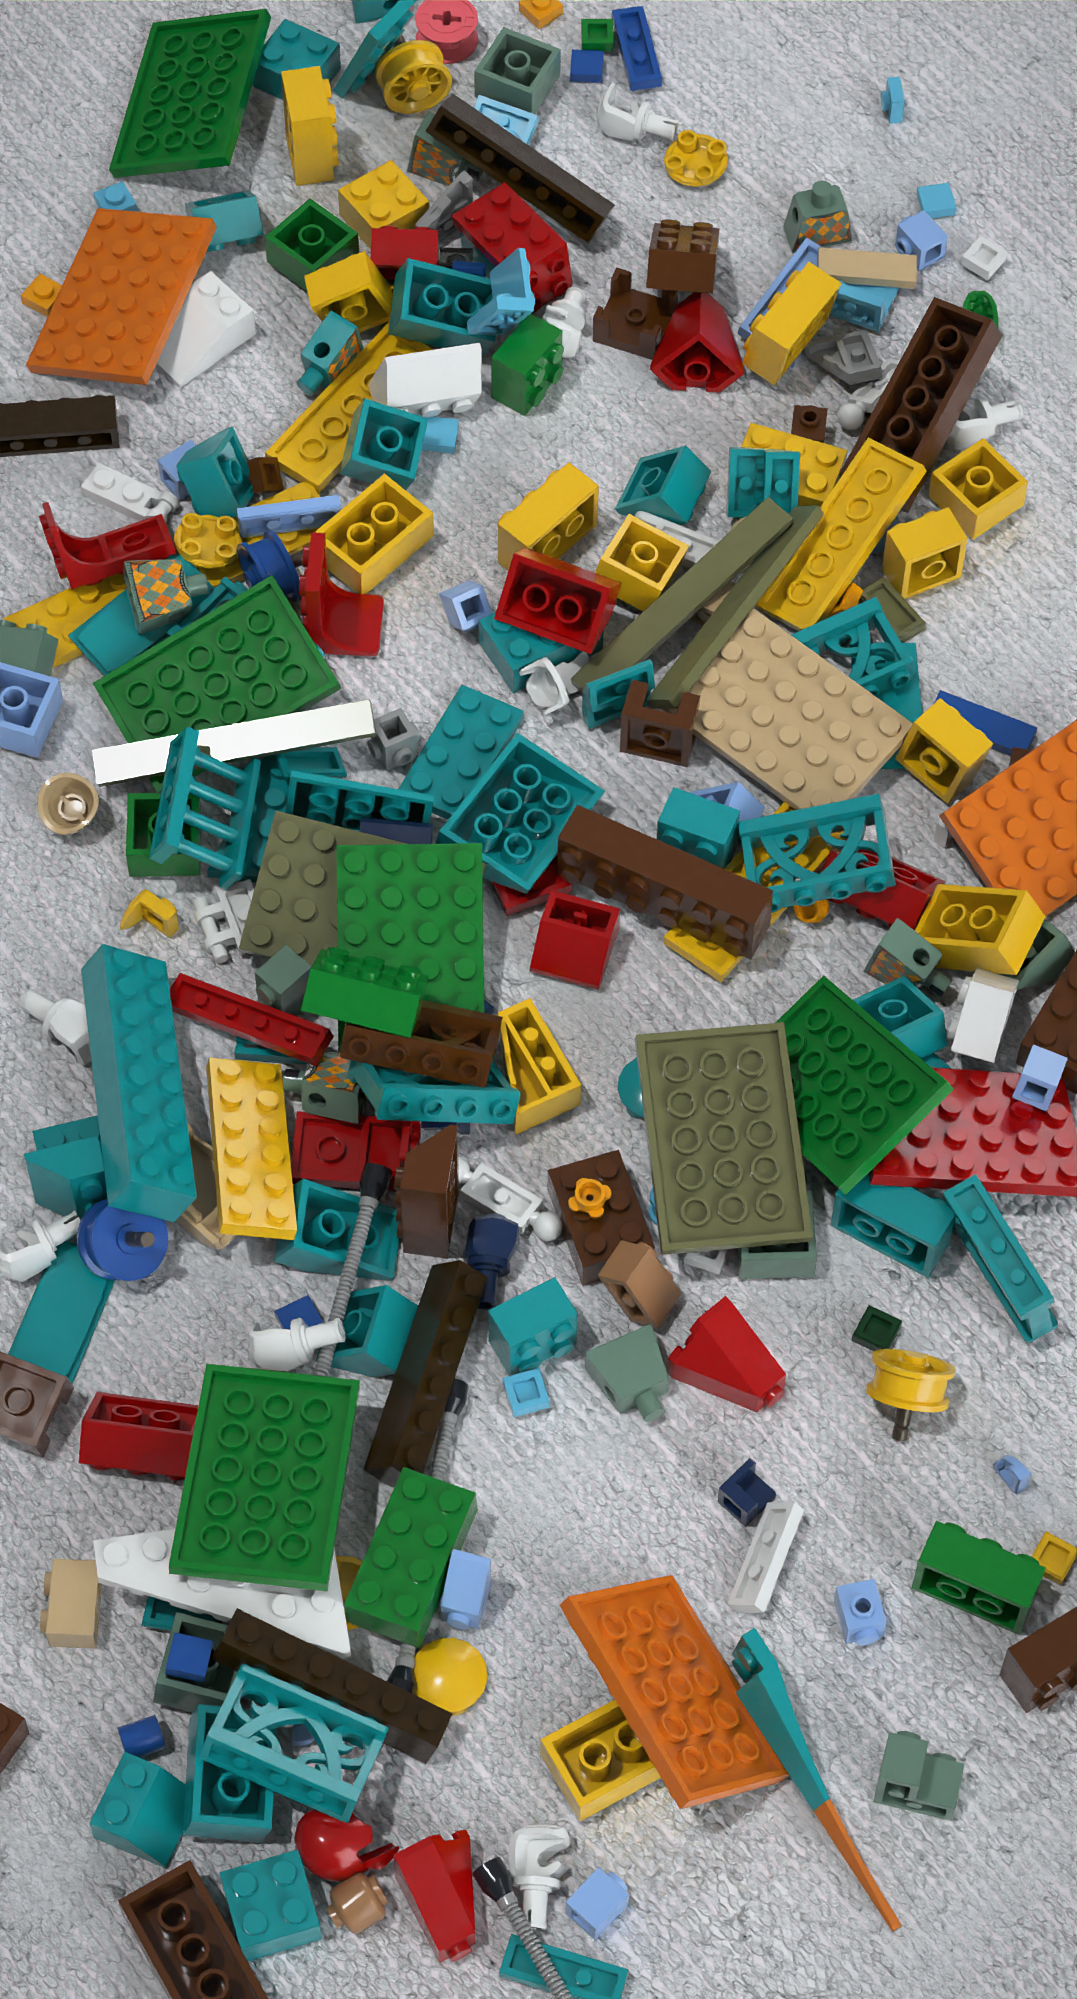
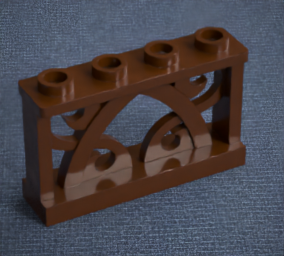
(444, 1045)

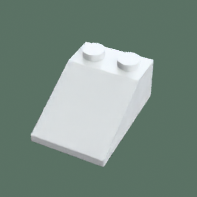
(206, 330)

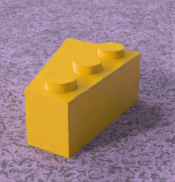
(535, 1067)

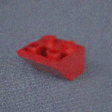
(393, 246)
(575, 939)

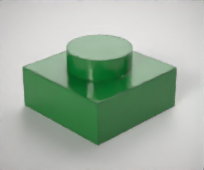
(597, 34)

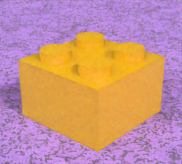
(380, 200)
(351, 290)
(978, 488)
(924, 553)
(643, 562)
(944, 750)

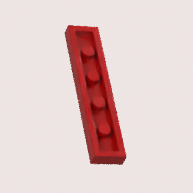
(249, 1019)

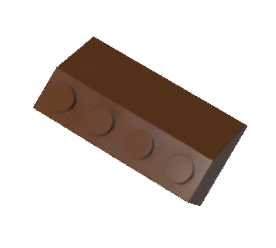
(428, 1195)

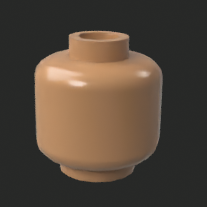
(357, 1903)

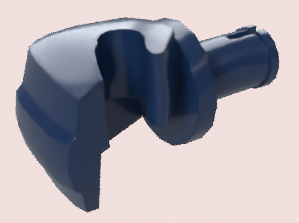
(489, 1249)

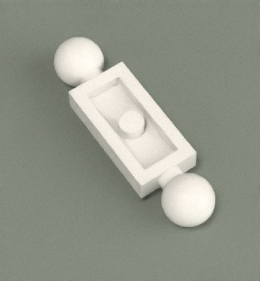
(866, 397)
(502, 1196)

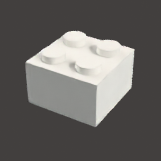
(984, 1014)

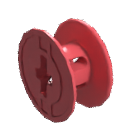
(449, 26)

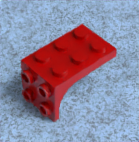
(505, 222)
(95, 558)
(335, 617)
(336, 1150)

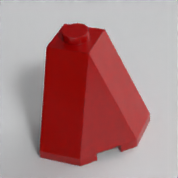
(698, 347)
(728, 1360)
(440, 1892)

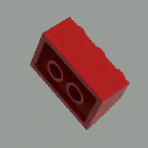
(557, 600)
(903, 901)
(137, 1435)

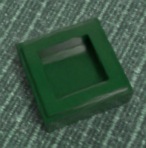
(876, 1329)

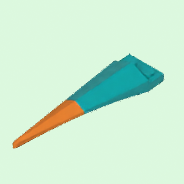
(773, 1714)

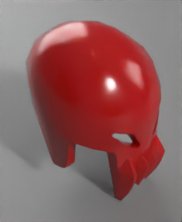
(331, 1846)

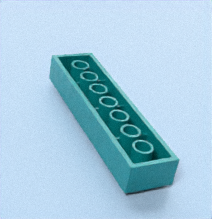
(138, 1084)

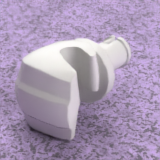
(633, 125)
(568, 317)
(981, 422)
(61, 1020)
(38, 1248)
(291, 1348)
(528, 1859)

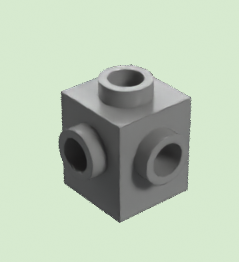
(395, 739)

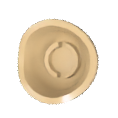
(67, 803)

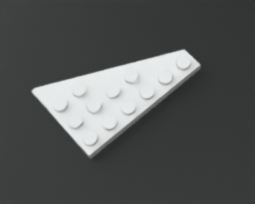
(142, 1567)

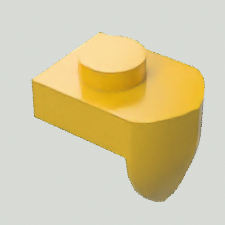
(155, 911)

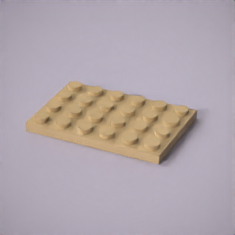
(793, 717)

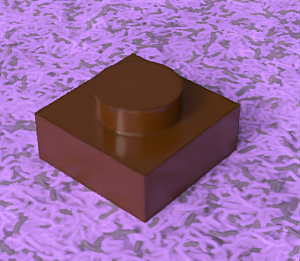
(265, 475)

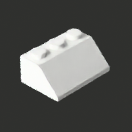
(430, 380)

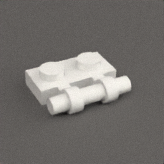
(232, 905)

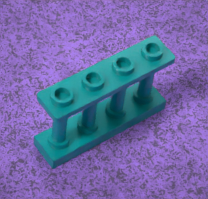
(175, 811)

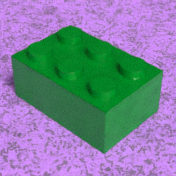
(365, 991)
(978, 1576)

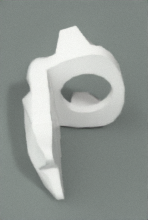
(552, 685)

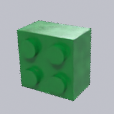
(309, 241)
(527, 364)
(141, 821)

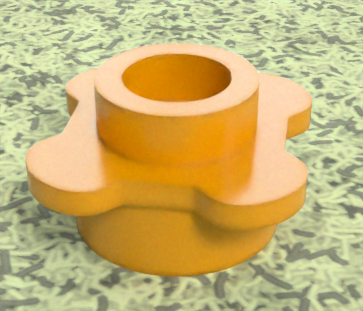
(589, 1187)

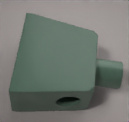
(630, 1372)

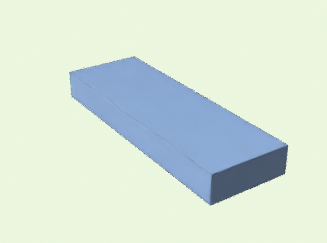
(287, 516)

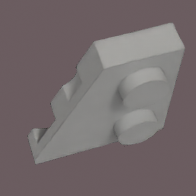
(451, 200)
(847, 357)

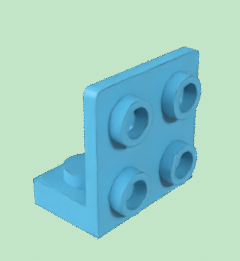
(511, 297)
(863, 304)

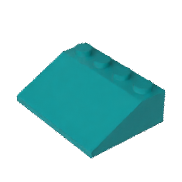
(346, 801)
(519, 813)

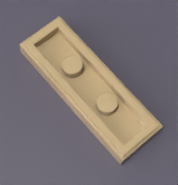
(869, 267)

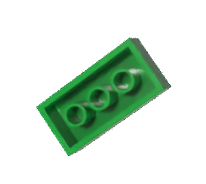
(410, 1557)

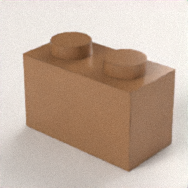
(640, 1283)

